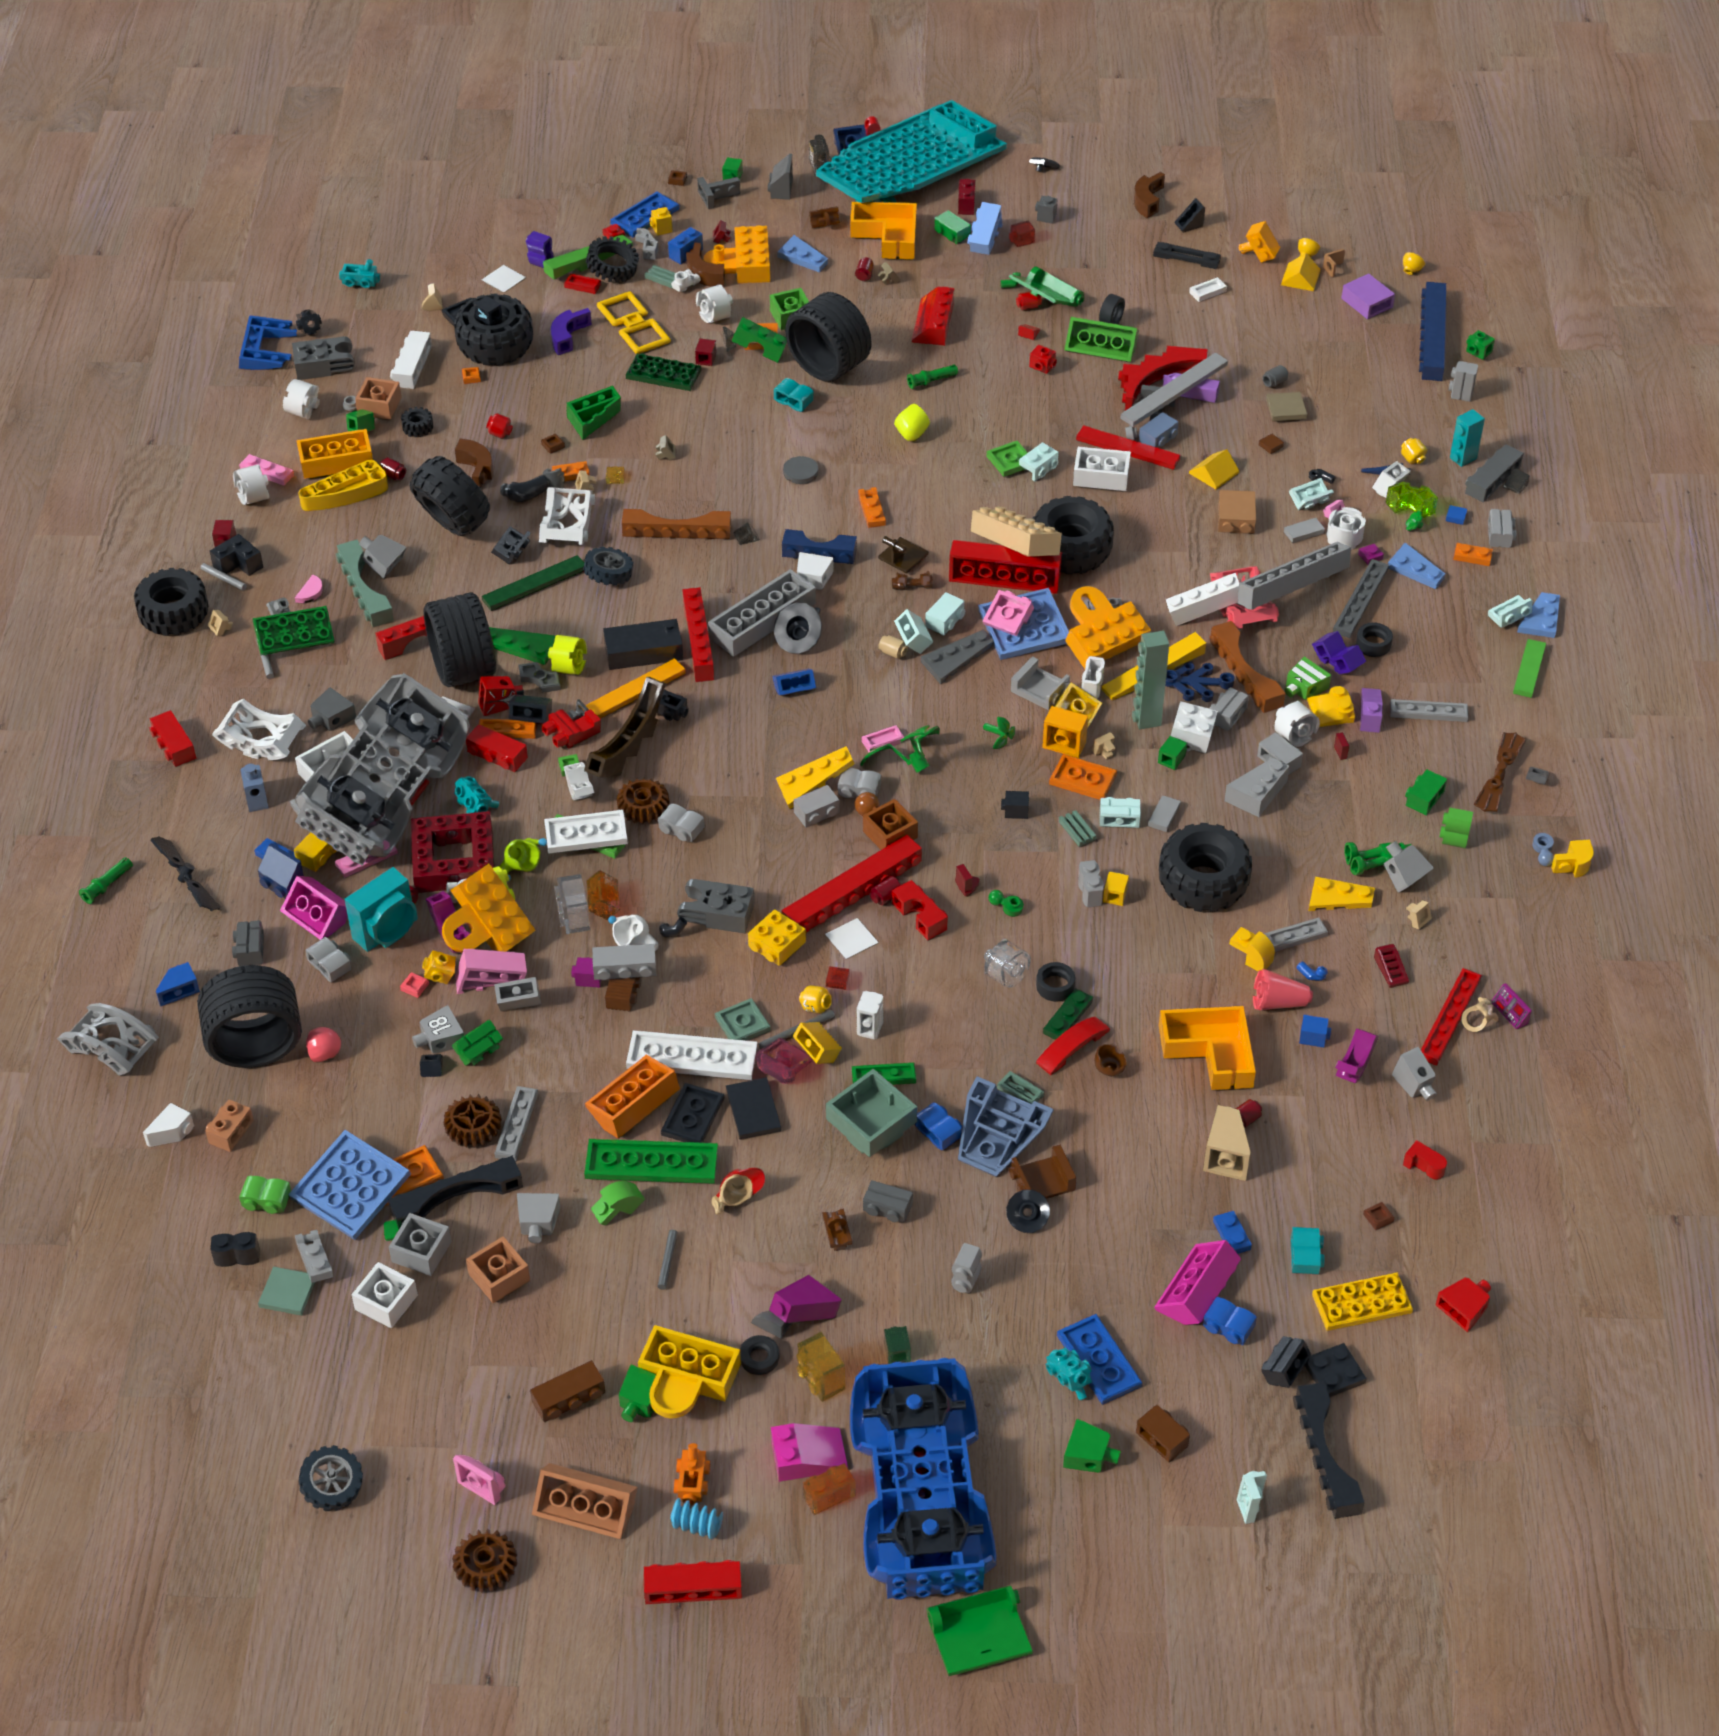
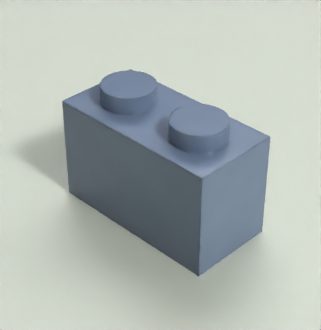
(1158, 431)

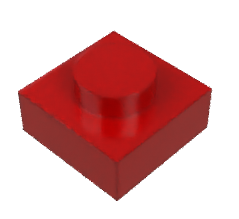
(613, 230)

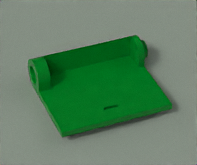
(1050, 287)
(979, 1630)

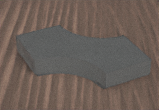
(545, 680)

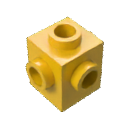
(439, 967)

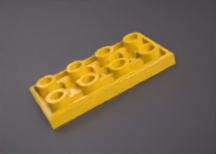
(1362, 1301)

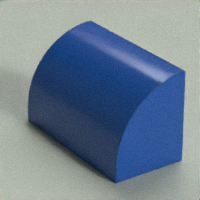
(794, 681)

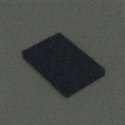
(753, 1108)
(692, 1114)

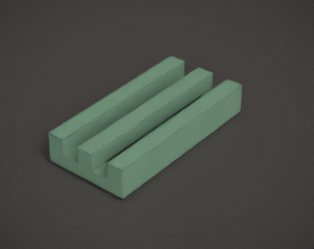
(660, 276)
(1080, 827)
(1018, 1090)

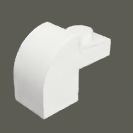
(578, 781)

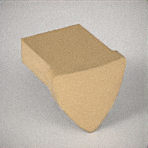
(433, 300)

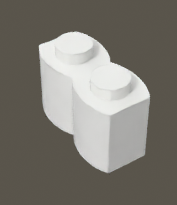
(1093, 676)

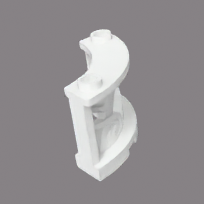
(555, 501)
(274, 747)

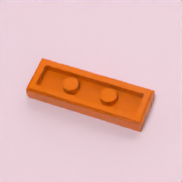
(511, 728)

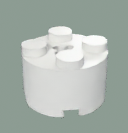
(714, 303)
(301, 398)
(251, 484)
(1346, 527)
(1296, 723)

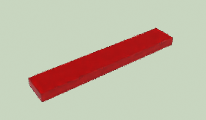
(1138, 450)
(1450, 1016)

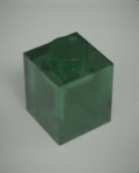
(897, 1345)

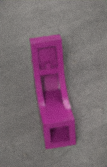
(441, 908)
(1357, 1056)

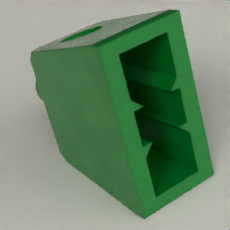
(635, 1393)
(1089, 1448)

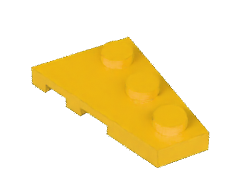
(1335, 893)

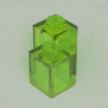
(1404, 497)

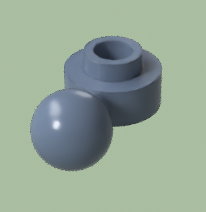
(1545, 857)

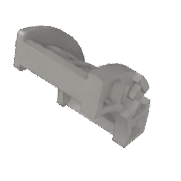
(99, 1015)

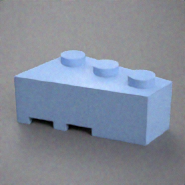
(985, 228)

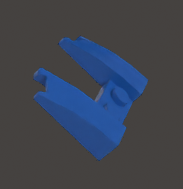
(258, 328)

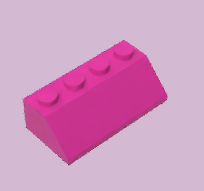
(1198, 1282)

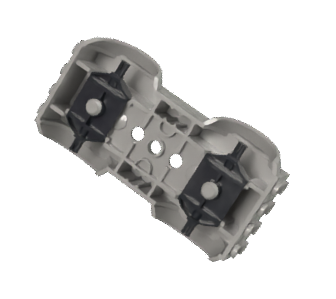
(353, 811)

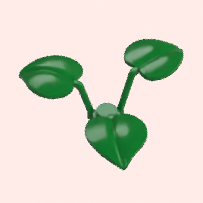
(917, 758)

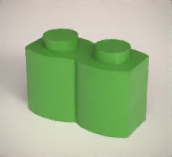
(1457, 827)
(265, 1194)

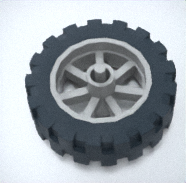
(330, 1456)

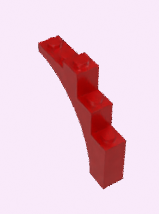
(1154, 368)

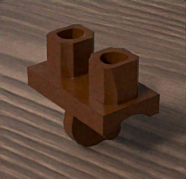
(824, 217)
(837, 1229)

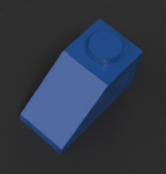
(177, 984)

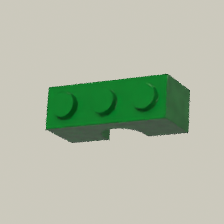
(752, 332)

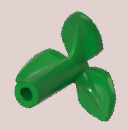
(1003, 729)

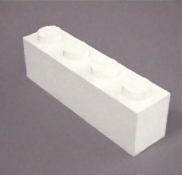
(411, 359)
(1204, 599)

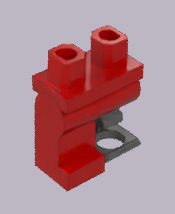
(572, 726)

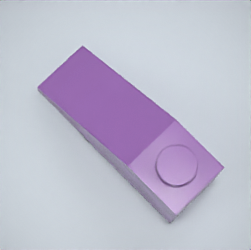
(1371, 710)

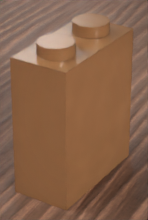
(1236, 511)

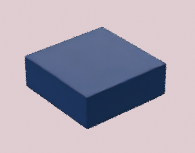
(1456, 514)

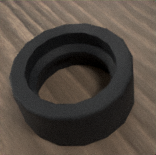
(1112, 309)
(1377, 630)
(1055, 969)

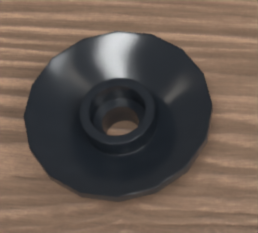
(1028, 1200)

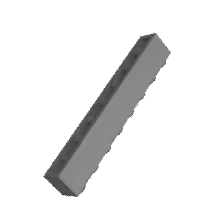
(1294, 575)

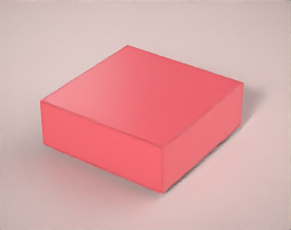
(414, 985)

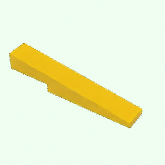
(1179, 653)

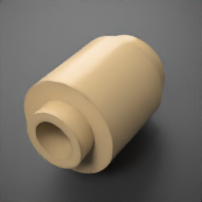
(893, 646)

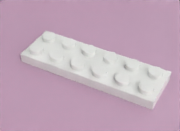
(695, 1054)

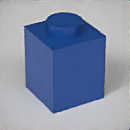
(1314, 1031)

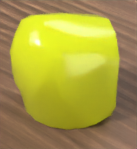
(912, 422)

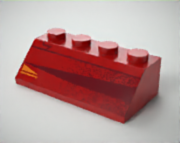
(934, 317)

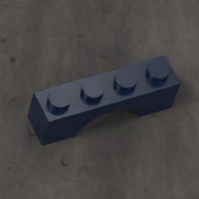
(841, 549)

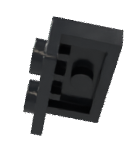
(510, 545)

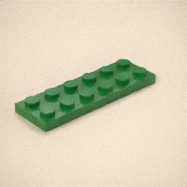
(651, 1161)

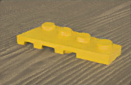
(813, 775)

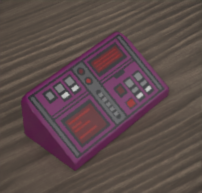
(1512, 1007)

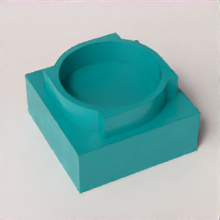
(381, 910)

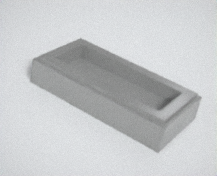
(1304, 530)
(1164, 813)

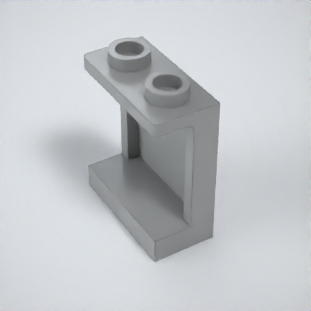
(1038, 684)

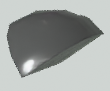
(771, 1323)

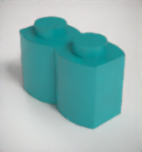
(793, 394)
(1306, 1250)

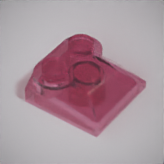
(782, 1060)

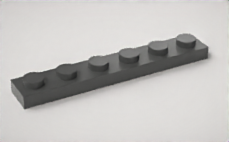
(1361, 598)

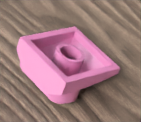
(479, 1478)

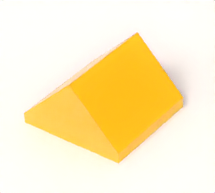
(1301, 273)
(1216, 469)

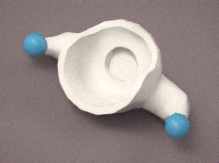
(631, 931)

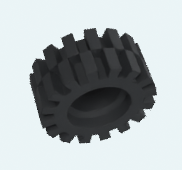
(417, 422)

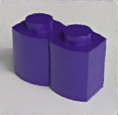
(539, 248)

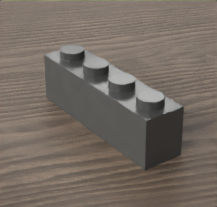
(1493, 473)

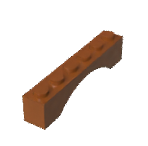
(708, 526)
(1264, 691)

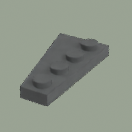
(955, 655)

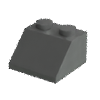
(781, 179)

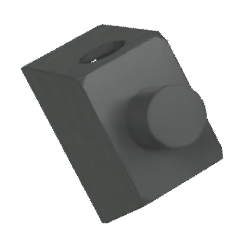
(331, 710)

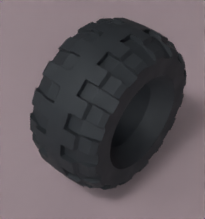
(498, 342)
(449, 496)
(1084, 530)
(1207, 847)

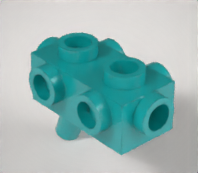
(360, 275)
(473, 795)
(1069, 1370)

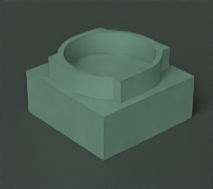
(871, 1113)

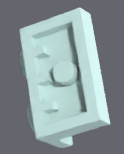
(1251, 1494)

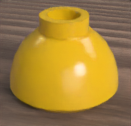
(1308, 246)
(1412, 263)

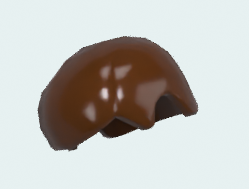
(1109, 1061)

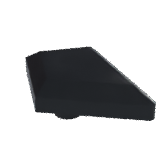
(1040, 162)

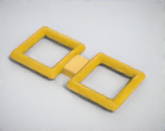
(633, 322)

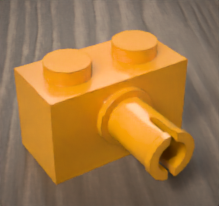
(1261, 242)

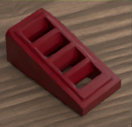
(1389, 953)

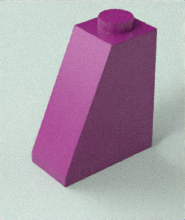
(805, 1301)

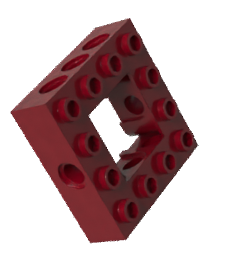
(434, 875)

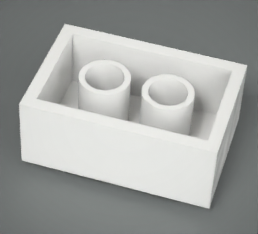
(1101, 468)

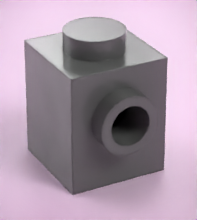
(1046, 209)

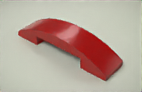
(1071, 1041)

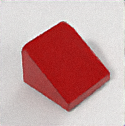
(1028, 331)

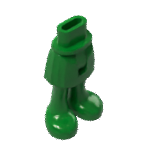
(1356, 858)

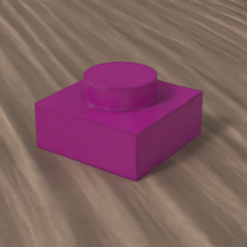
(1370, 552)

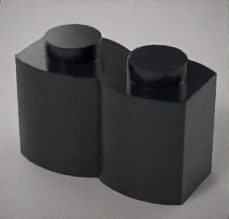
(235, 1249)

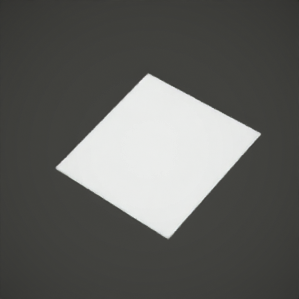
(503, 278)
(851, 938)

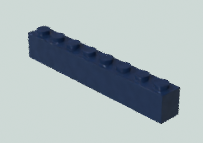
(1432, 331)

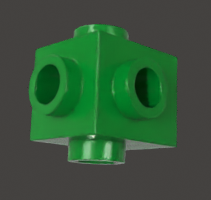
(1480, 344)

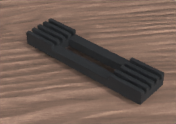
(1209, 259)

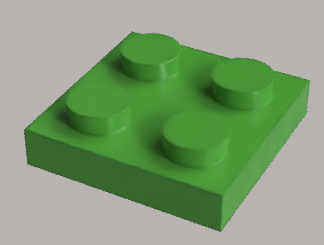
(1007, 458)

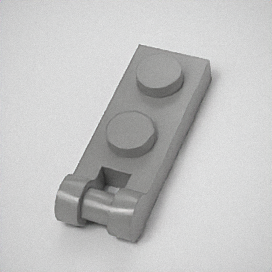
(314, 1256)

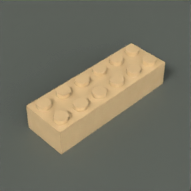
(1016, 531)

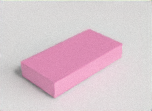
(889, 735)

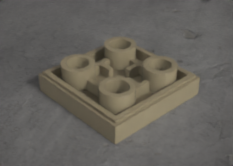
(1286, 406)

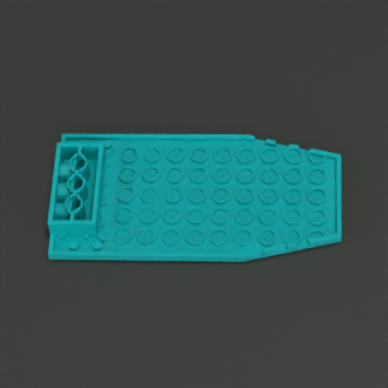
(912, 153)

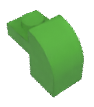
(615, 1198)

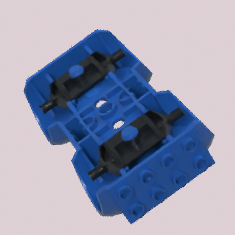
(909, 1540)

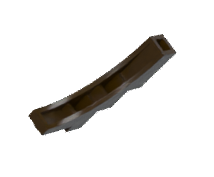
(626, 743)

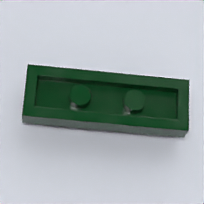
(1068, 1014)

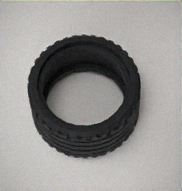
(828, 336)
(459, 639)
(243, 992)

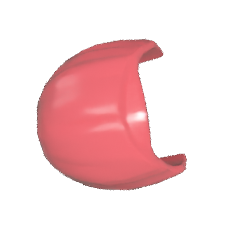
(322, 1044)

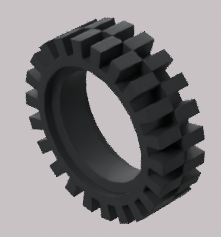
(613, 246)

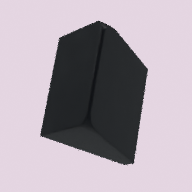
(431, 1065)

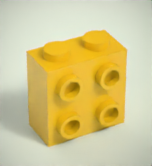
(776, 937)

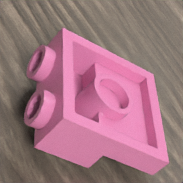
(1008, 612)

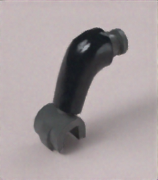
(532, 488)

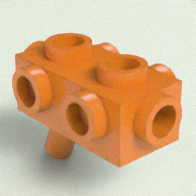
(692, 1473)

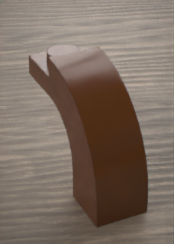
(1144, 200)
(709, 273)
(476, 455)

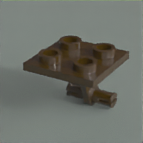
(902, 554)

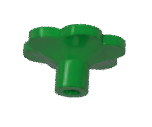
(1414, 521)

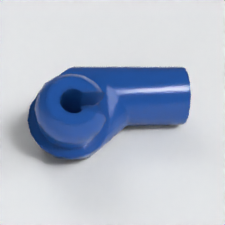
(1305, 970)

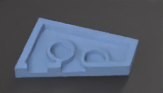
(802, 254)
(1415, 566)
(1543, 616)

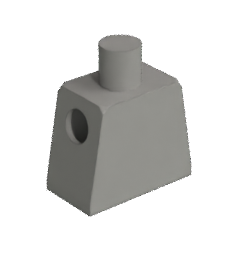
(382, 554)
(1405, 865)
(1415, 1074)
(537, 1214)

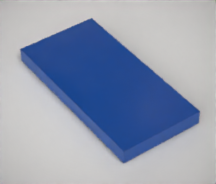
(639, 214)
(1111, 1371)

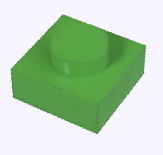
(567, 760)

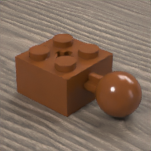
(885, 822)

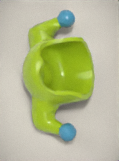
(522, 855)

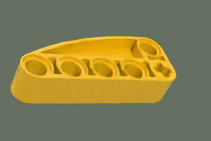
(345, 487)

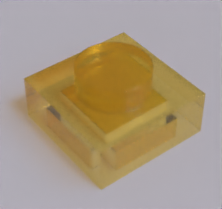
(615, 475)

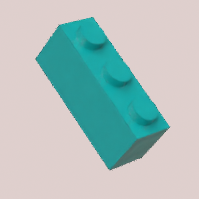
(1467, 437)

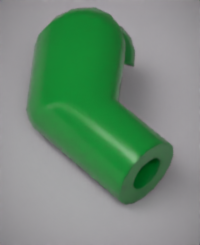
(1009, 283)

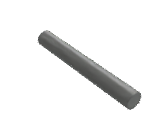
(667, 1259)

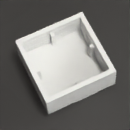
(312, 759)

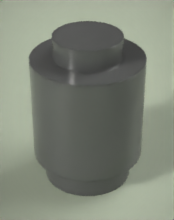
(1275, 376)

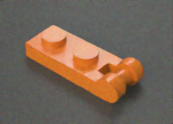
(871, 507)

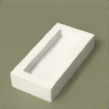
(1208, 289)

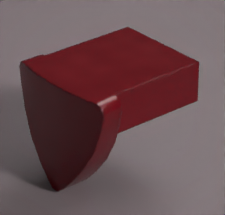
(965, 881)

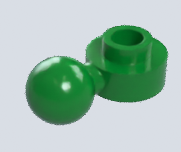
(997, 898)

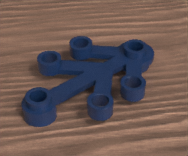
(1195, 680)

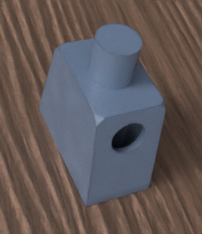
(253, 779)

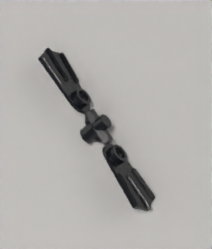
(185, 871)

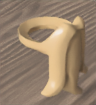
(1486, 1008)

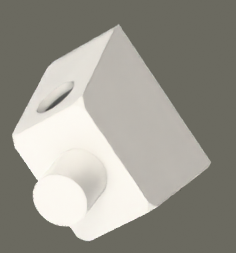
(815, 569)

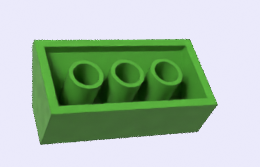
(1101, 339)

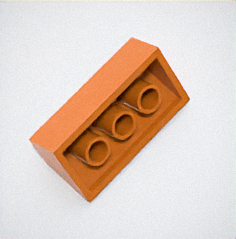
(633, 1095)

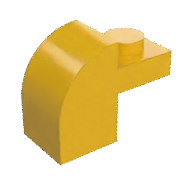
(1575, 860)
(1257, 947)

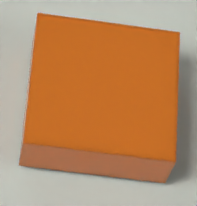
(471, 375)

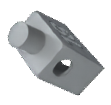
(439, 1031)

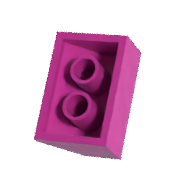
(314, 907)

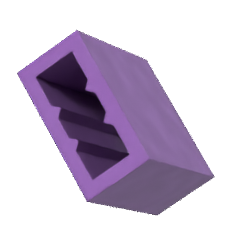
(1368, 296)

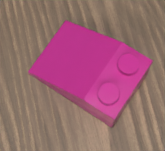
(806, 1450)

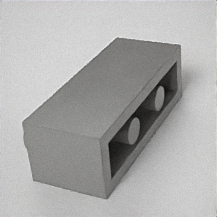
(624, 961)

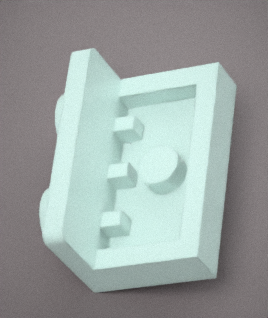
(1040, 461)
(1310, 494)
(1510, 611)

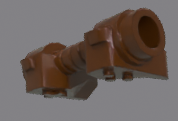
(901, 581)

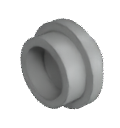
(349, 403)
(1131, 432)

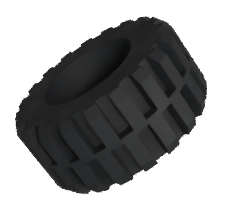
(175, 616)

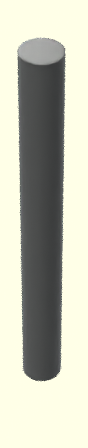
(790, 1032)

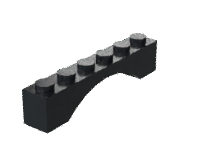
(496, 1177)
(1341, 1490)

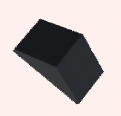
(1191, 217)

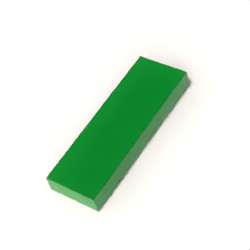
(894, 1073)

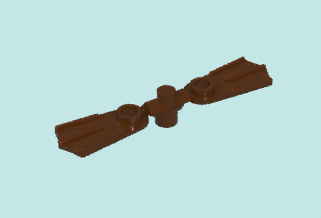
(1491, 794)

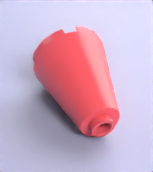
(1279, 992)

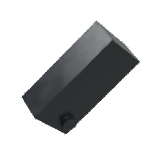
(643, 644)

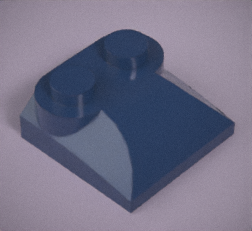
(846, 135)

